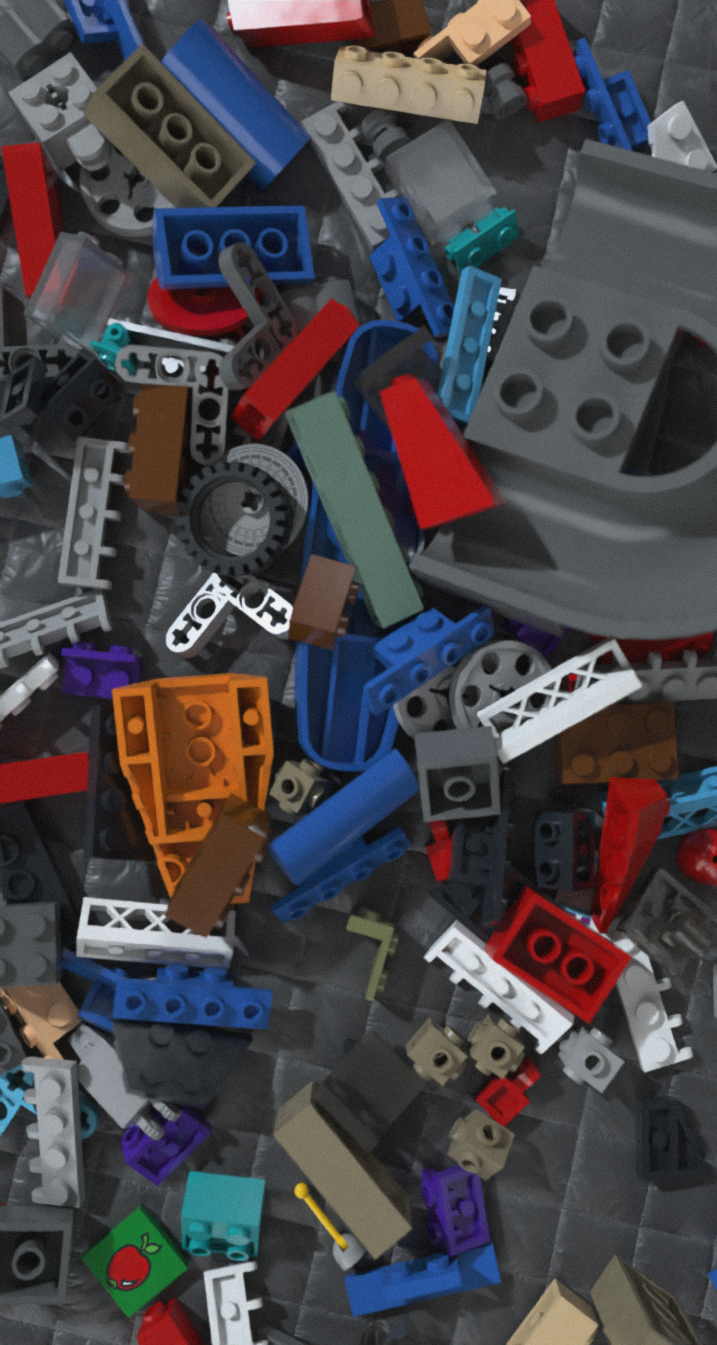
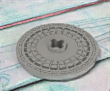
(243, 528)

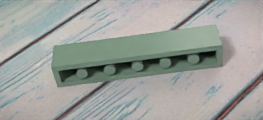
(355, 509)

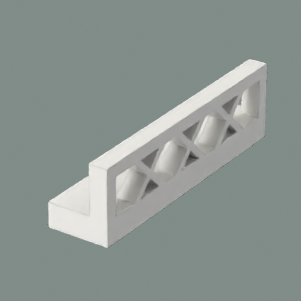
(565, 711)
(149, 944)

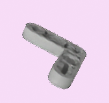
(189, 377)
(225, 599)

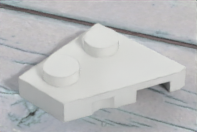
(678, 140)

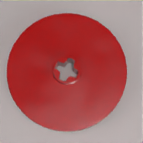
(197, 310)

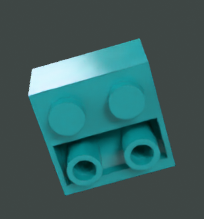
(222, 1215)

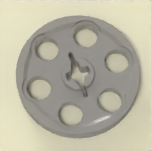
(118, 187)
(502, 678)
(434, 705)

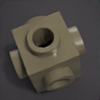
(301, 787)
(489, 1035)
(430, 1041)
(480, 1144)

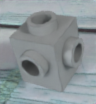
(589, 1057)

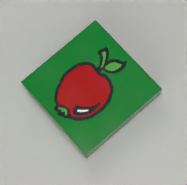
(135, 1260)

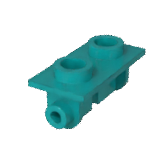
(494, 234)
(112, 342)

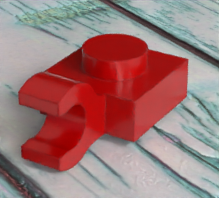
(439, 850)
(506, 1096)

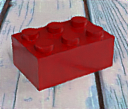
(557, 954)

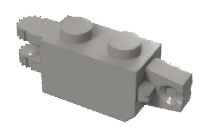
(102, 1077)

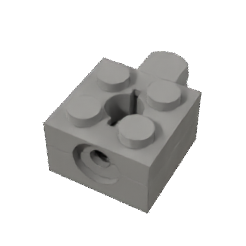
(59, 117)

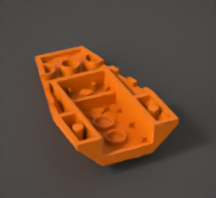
(186, 751)

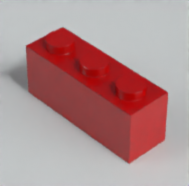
(546, 63)

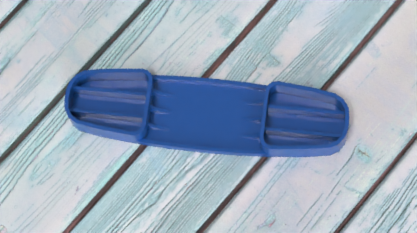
(329, 693)

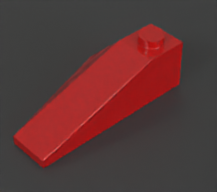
(628, 834)

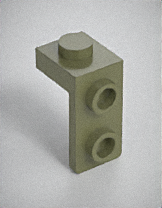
(368, 923)

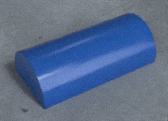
(236, 101)
(192, 238)
(344, 817)

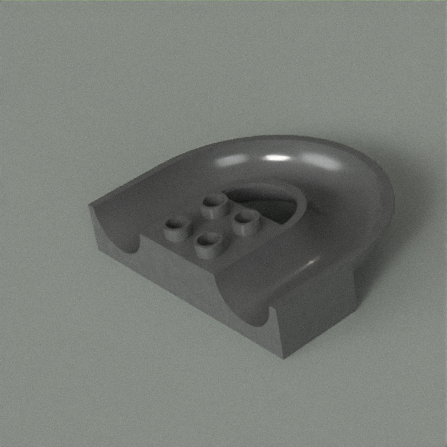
(571, 410)

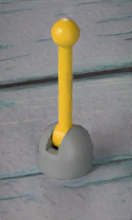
(347, 1247)

